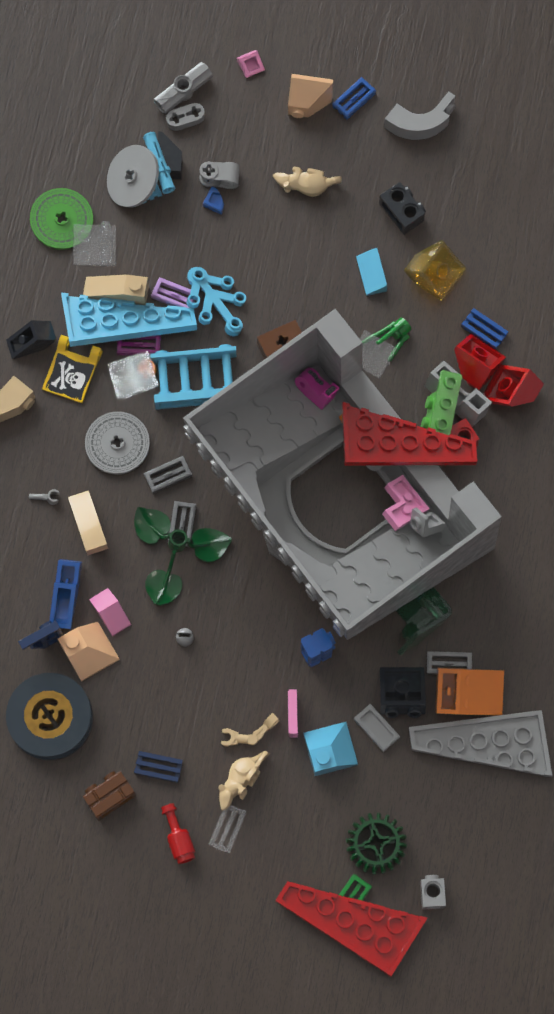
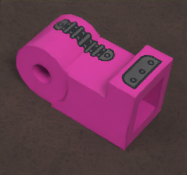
(316, 388)

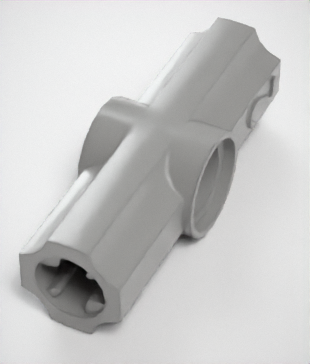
(173, 95)

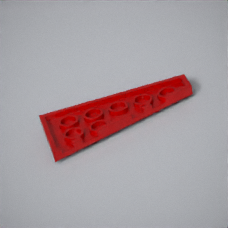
(362, 927)

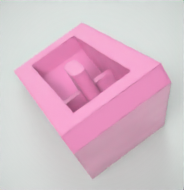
(110, 611)

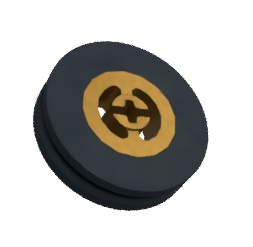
(28, 731)

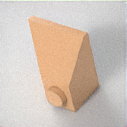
(308, 95)
(88, 650)

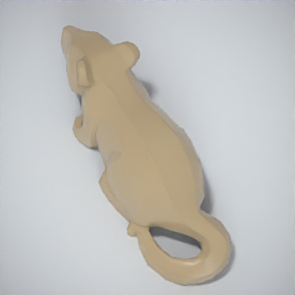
(309, 183)
(242, 773)

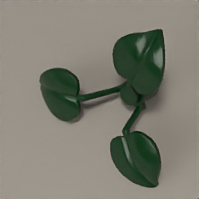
(154, 524)

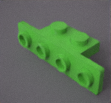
(442, 403)

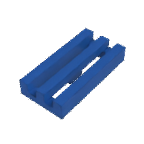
(342, 109)
(474, 313)

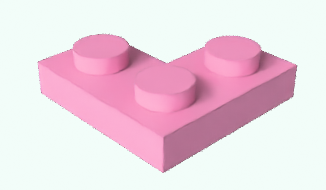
(406, 500)

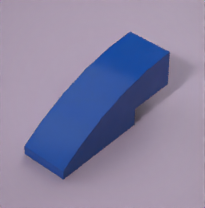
(65, 592)

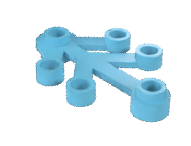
(214, 297)

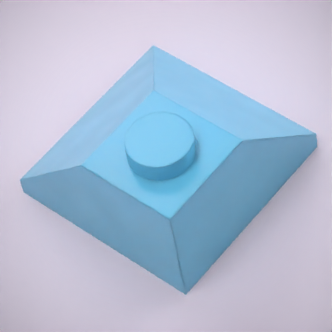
(330, 748)

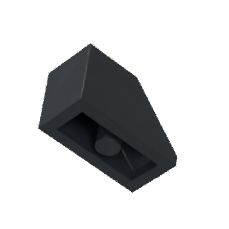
(31, 338)

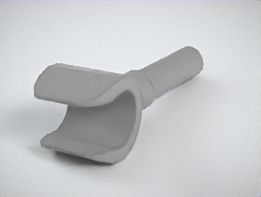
(46, 496)

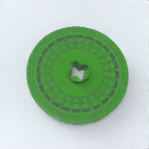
(58, 203)

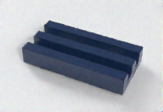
(139, 763)

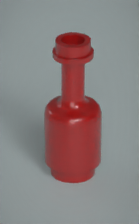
(178, 839)

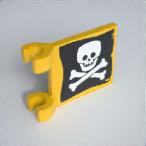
(71, 372)

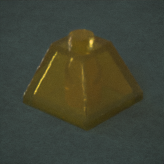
(435, 269)

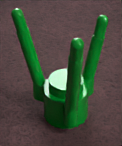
(397, 330)

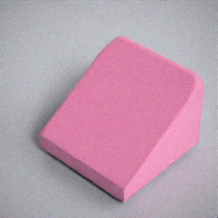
(250, 63)

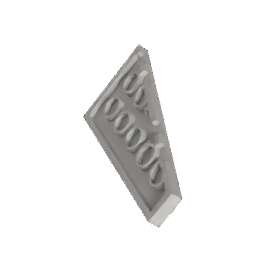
(498, 741)

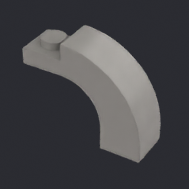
(420, 126)

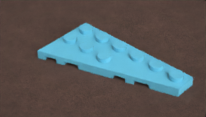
(116, 319)

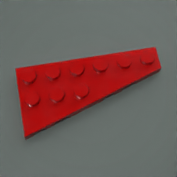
(388, 440)

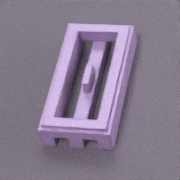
(169, 301)

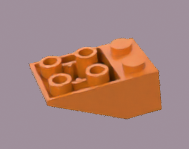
(469, 691)

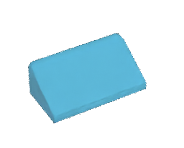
(372, 272)

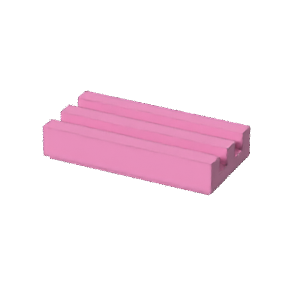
(292, 713)

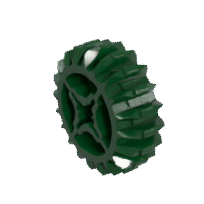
(380, 863)

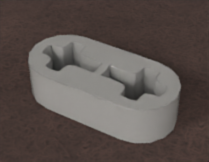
(185, 116)

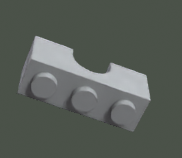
(469, 405)

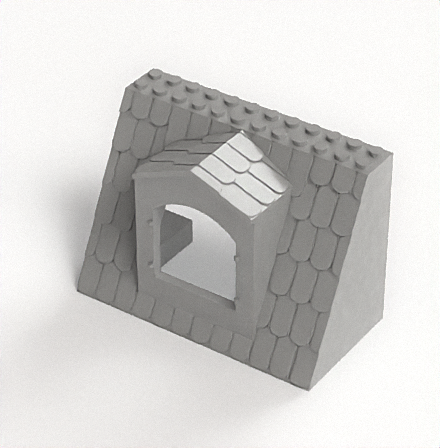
(269, 433)

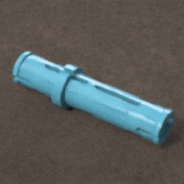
(164, 170)

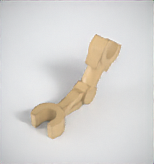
(251, 739)

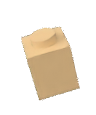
(118, 287)
(15, 398)

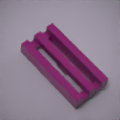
(123, 351)

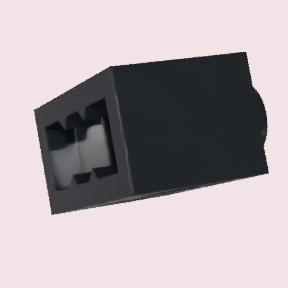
(397, 210)

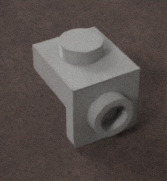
(427, 523)

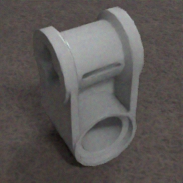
(222, 174)

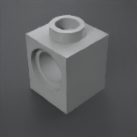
(432, 902)

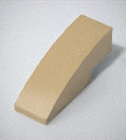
(88, 523)

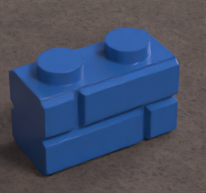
(317, 647)

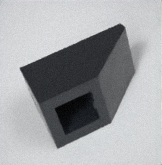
(172, 155)

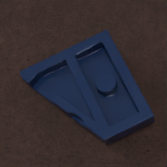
(43, 638)

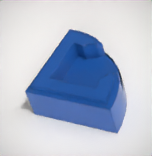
(214, 201)

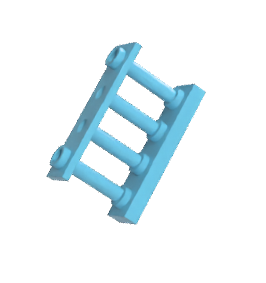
(187, 396)

